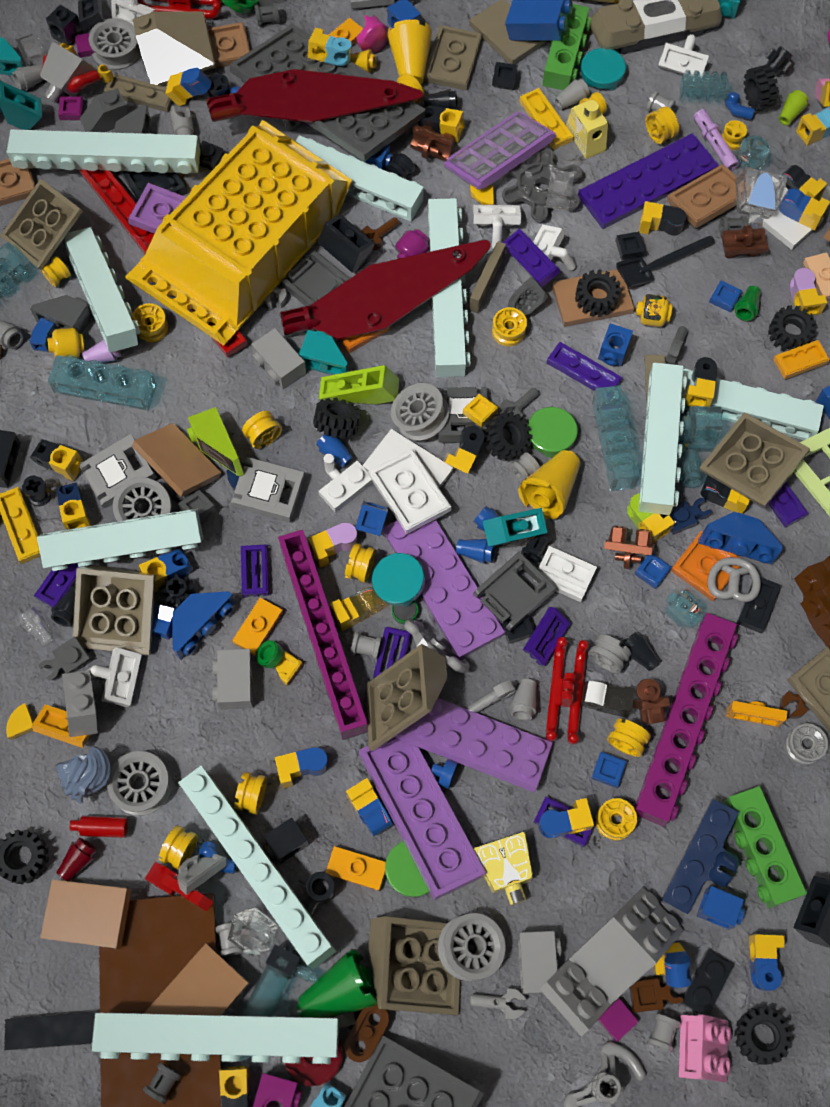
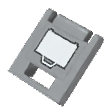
(111, 469)
(263, 486)

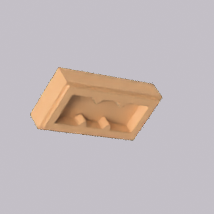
(821, 267)

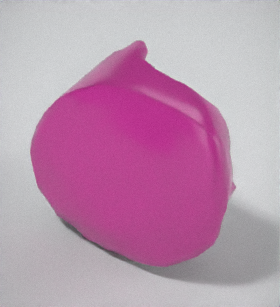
(374, 35)

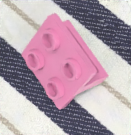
(704, 1048)

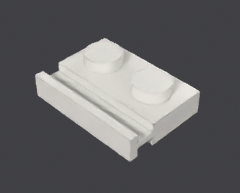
(566, 573)

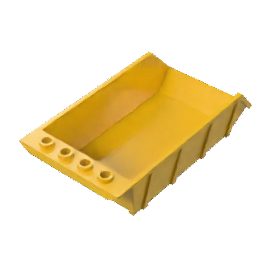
(241, 231)

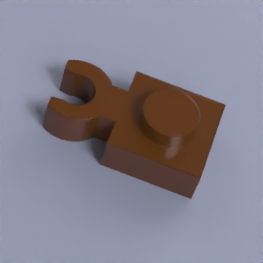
(649, 996)

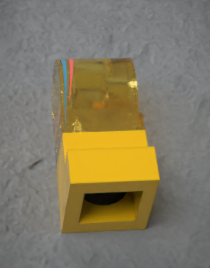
(356, 608)

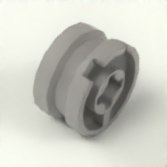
(609, 654)
(815, 739)

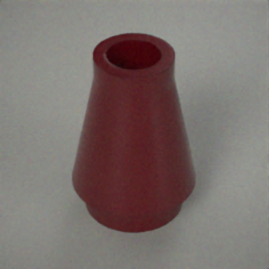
(77, 857)

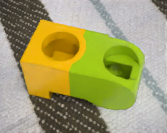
(649, 521)

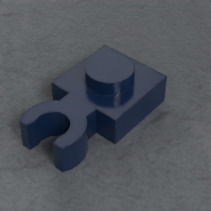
(686, 516)

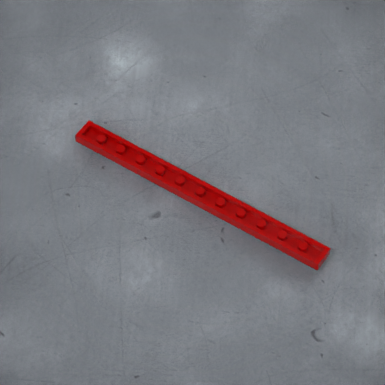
(121, 207)

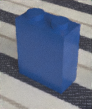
(537, 19)

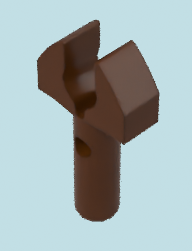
(380, 231)
(791, 698)

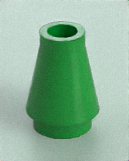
(748, 304)

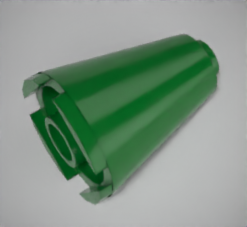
(339, 990)

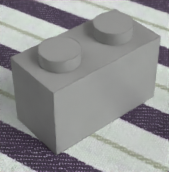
(278, 359)
(234, 679)
(79, 703)
(537, 959)

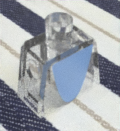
(758, 194)

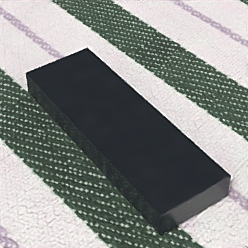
(49, 1031)

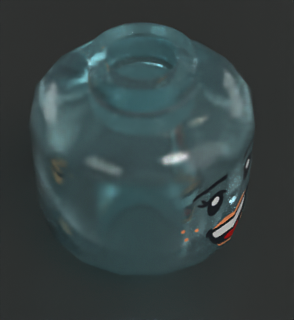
(753, 152)
(684, 608)

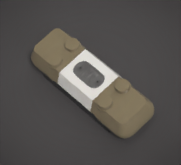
(652, 22)

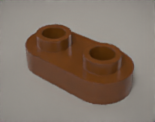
(367, 1033)

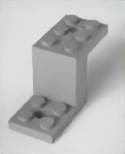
(611, 961)

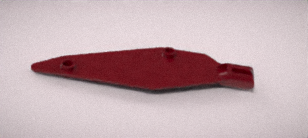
(309, 96)
(384, 292)

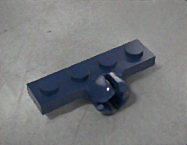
(703, 858)

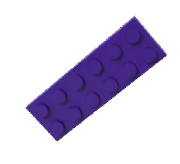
(646, 180)

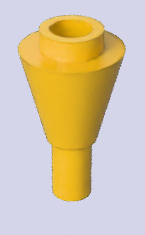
(364, 60)

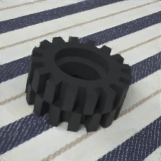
(760, 87)
(602, 282)
(797, 318)
(336, 418)
(516, 429)
(36, 863)
(780, 1031)

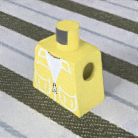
(588, 128)
(506, 866)

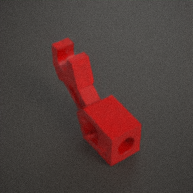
(167, 881)

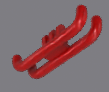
(186, 6)
(566, 691)

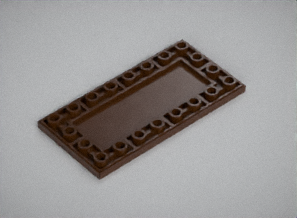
(155, 948)

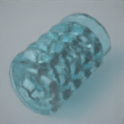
(704, 84)

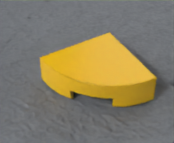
(483, 196)
(288, 667)
(19, 722)

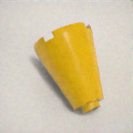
(410, 47)
(551, 484)

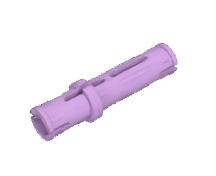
(711, 132)

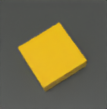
(480, 410)

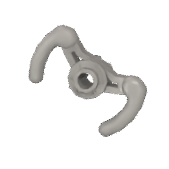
(415, 628)
(608, 1053)

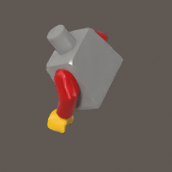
(69, 72)

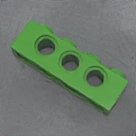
(565, 52)
(778, 858)

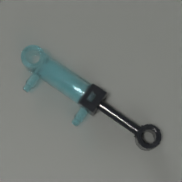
(284, 964)

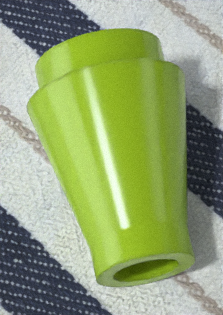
(793, 106)

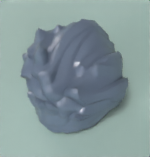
(84, 773)

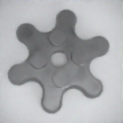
(529, 175)

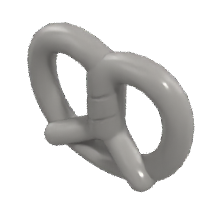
(734, 578)

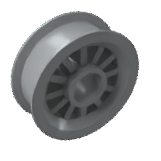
(114, 43)
(420, 411)
(131, 486)
(129, 761)
(494, 955)

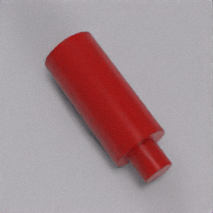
(100, 826)

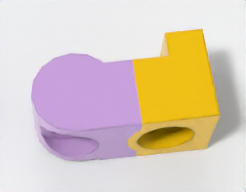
(805, 293)
(332, 541)

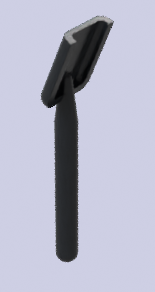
(637, 272)

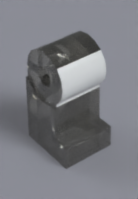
(608, 698)

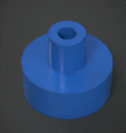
(445, 772)

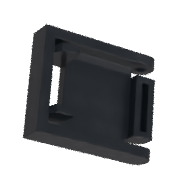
(138, 181)

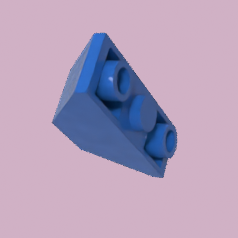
(742, 537)
(197, 619)

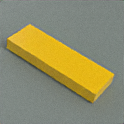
(542, 111)
(19, 525)

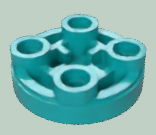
(603, 68)
(398, 579)

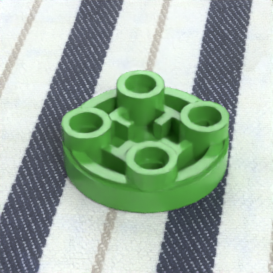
(552, 430)
(403, 873)

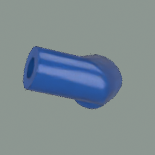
(736, 108)

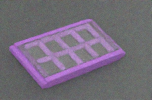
(499, 150)

